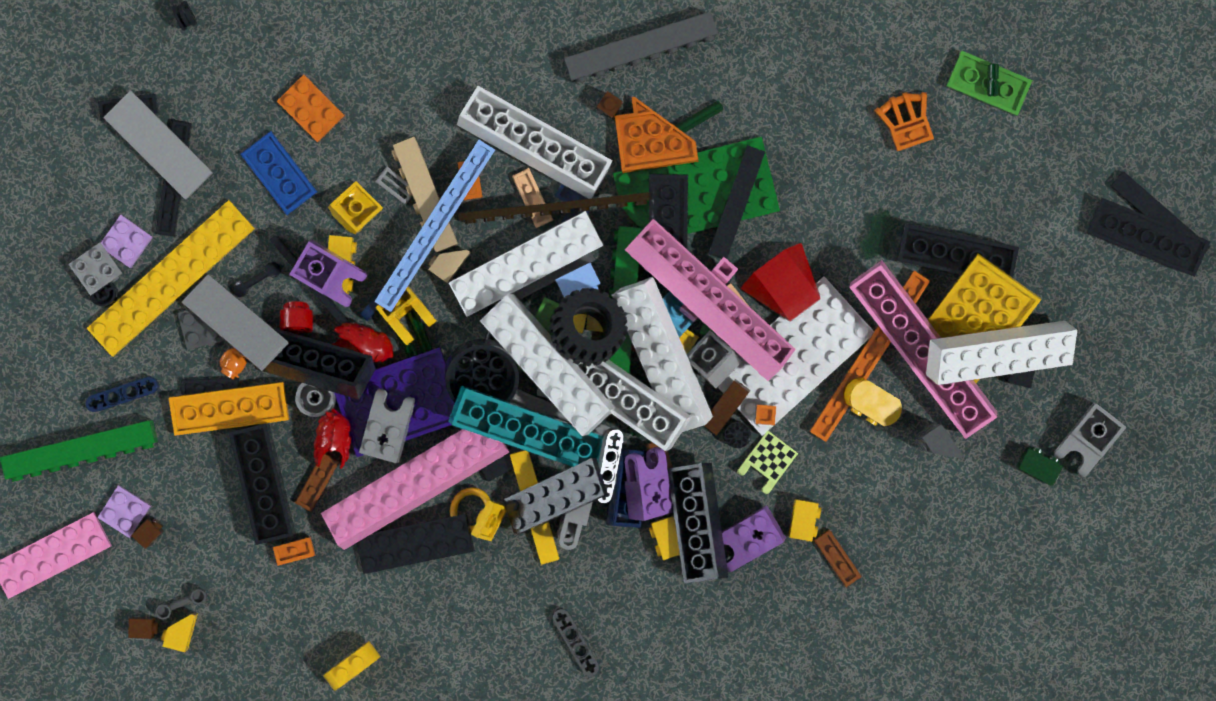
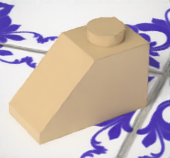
(448, 264)

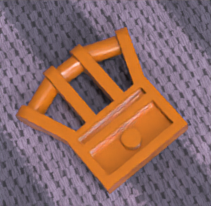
(911, 132)

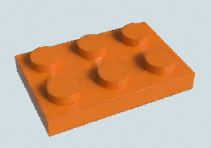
(310, 108)

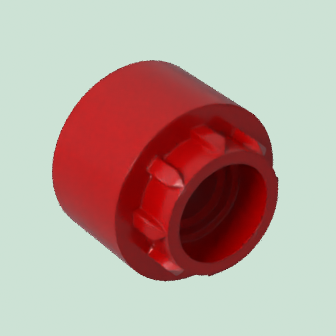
(296, 318)

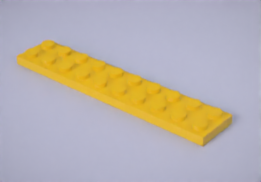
(170, 278)

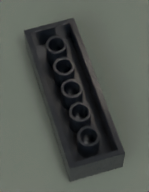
(950, 251)
(322, 365)
(262, 483)
(697, 523)

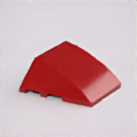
(784, 283)

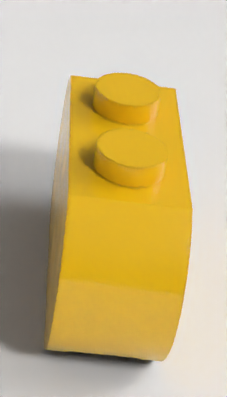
(872, 402)
(351, 665)

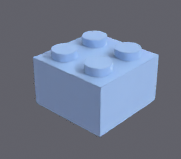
(576, 280)

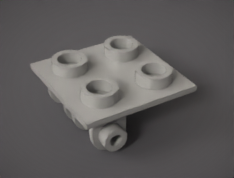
(95, 269)

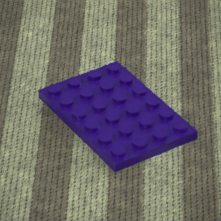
(413, 377)

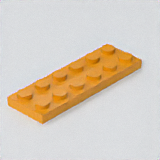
(228, 408)

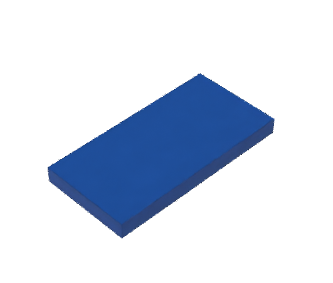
(279, 173)

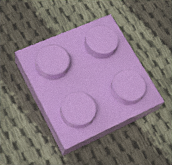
(126, 241)
(124, 511)

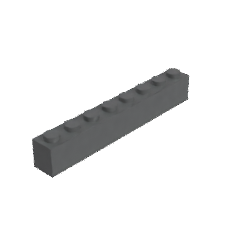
(641, 46)

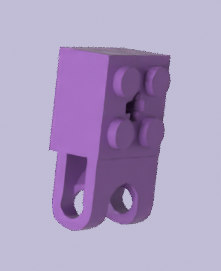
(333, 272)
(647, 485)
(746, 543)

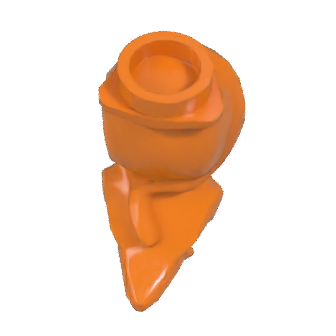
(232, 363)

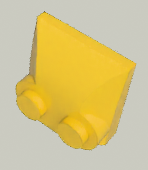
(354, 208)

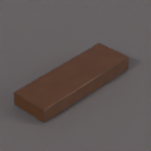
(727, 406)

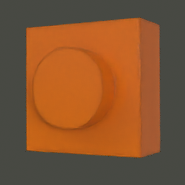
(765, 414)

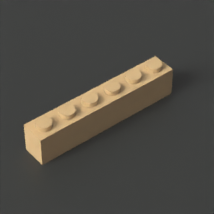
(421, 187)

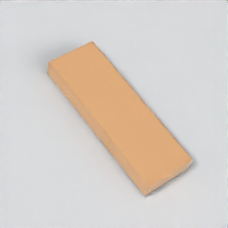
(531, 195)

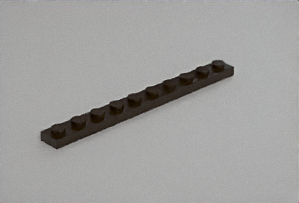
(563, 207)

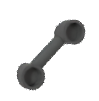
(165, 609)

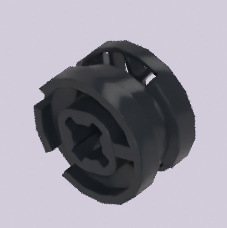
(186, 14)
(105, 296)
(737, 434)

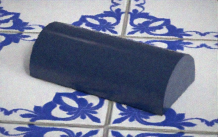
(617, 507)

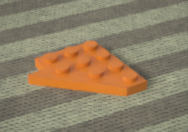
(651, 141)

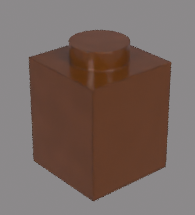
(609, 105)
(148, 532)
(142, 627)

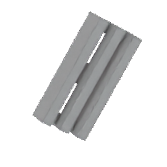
(383, 175)

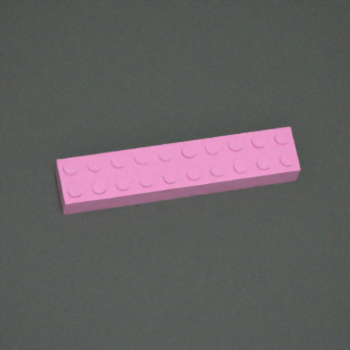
(710, 300)
(911, 336)
(410, 486)

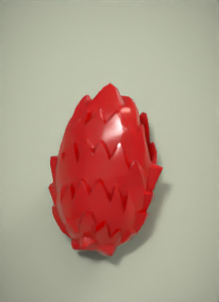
(364, 340)
(332, 436)

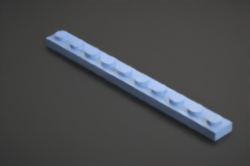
(434, 226)

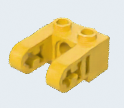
(405, 304)

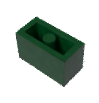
(1039, 466)

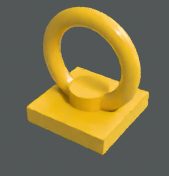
(488, 518)

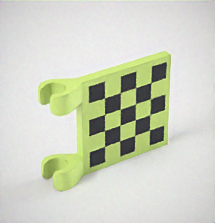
(770, 458)

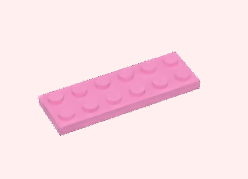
(52, 555)

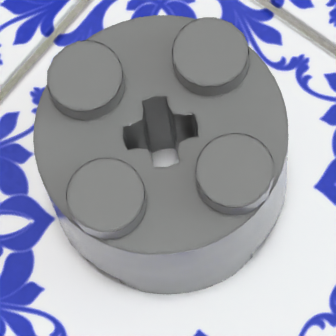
(313, 408)

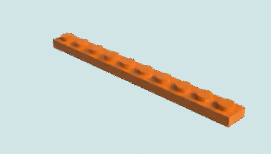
(862, 366)

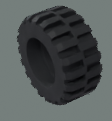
(604, 311)

